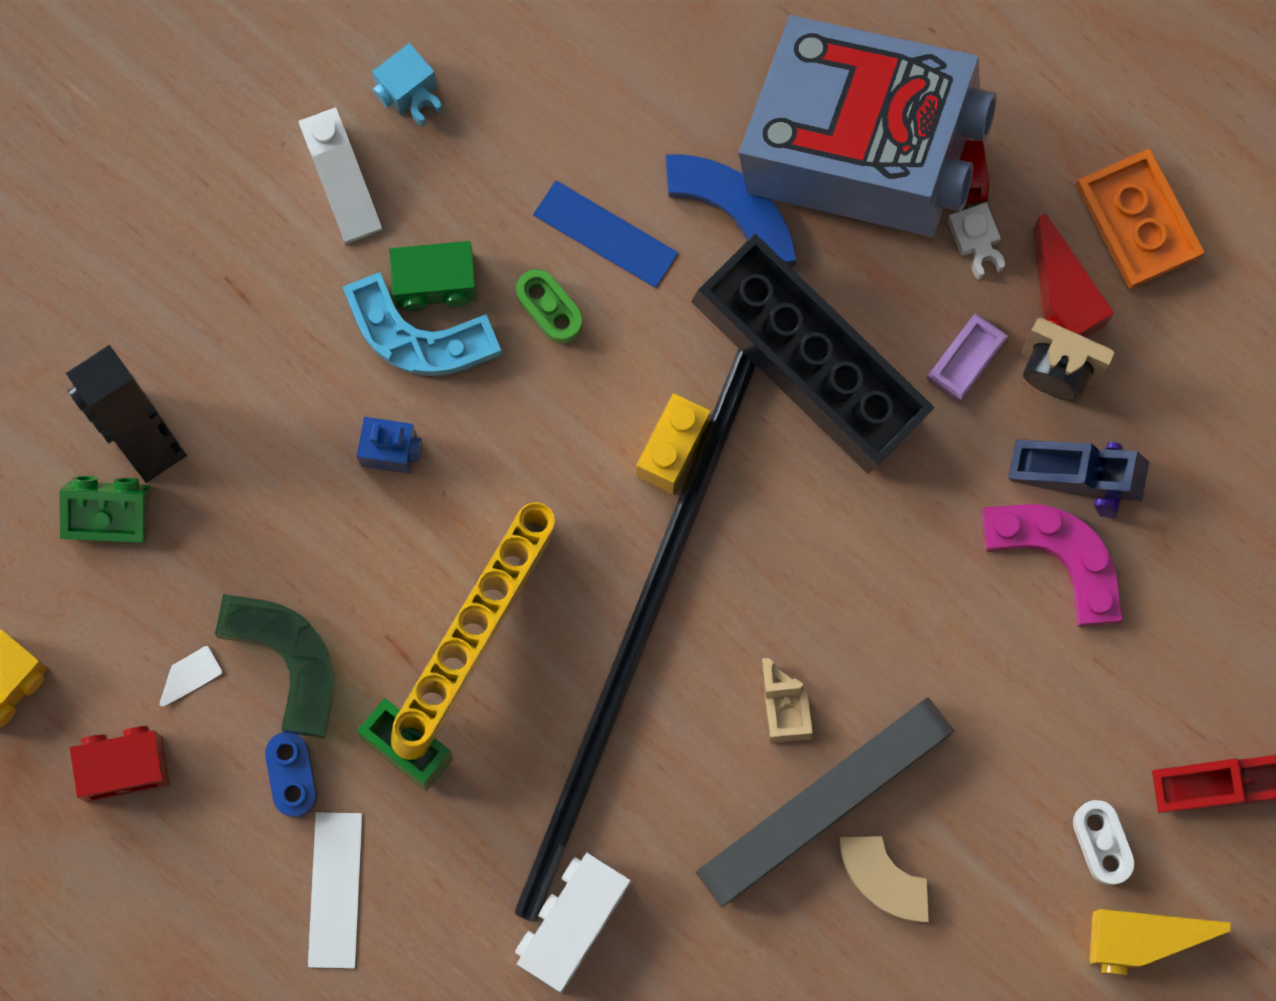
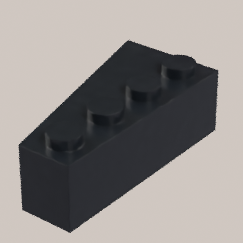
(124, 413)

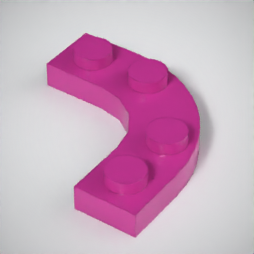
(1069, 541)

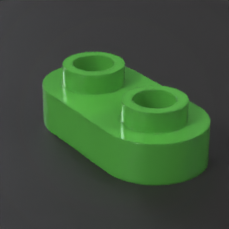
(549, 308)

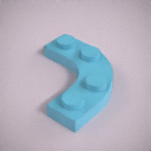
(416, 349)

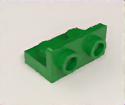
(104, 510)

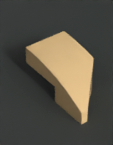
(785, 706)

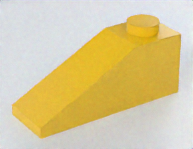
(1135, 939)

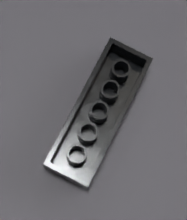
(811, 353)

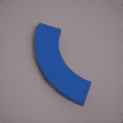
(725, 188)

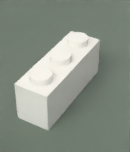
(572, 921)

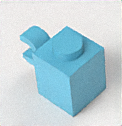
(406, 83)

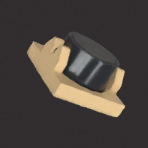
(1063, 361)

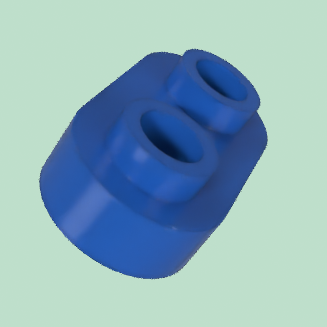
(291, 773)

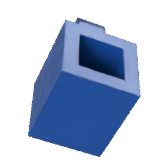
(388, 445)

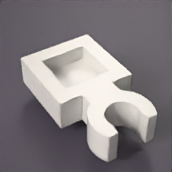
(976, 234)

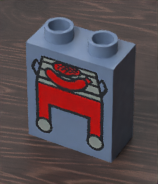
(866, 126)

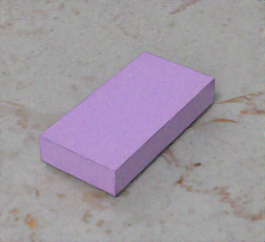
(967, 357)

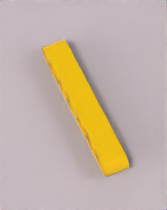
(466, 646)

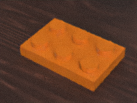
(1139, 219)

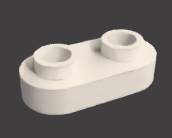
(1106, 842)

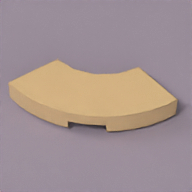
(882, 881)

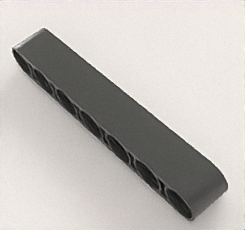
(824, 802)

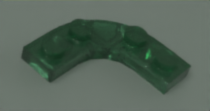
(301, 648)

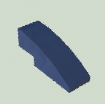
(1080, 469)

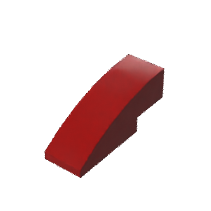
(1215, 784)

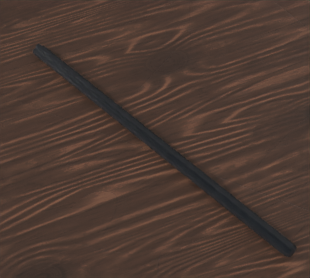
(634, 640)

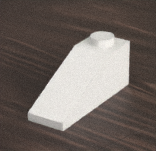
(340, 175)

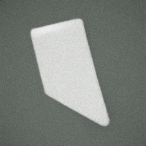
(190, 674)

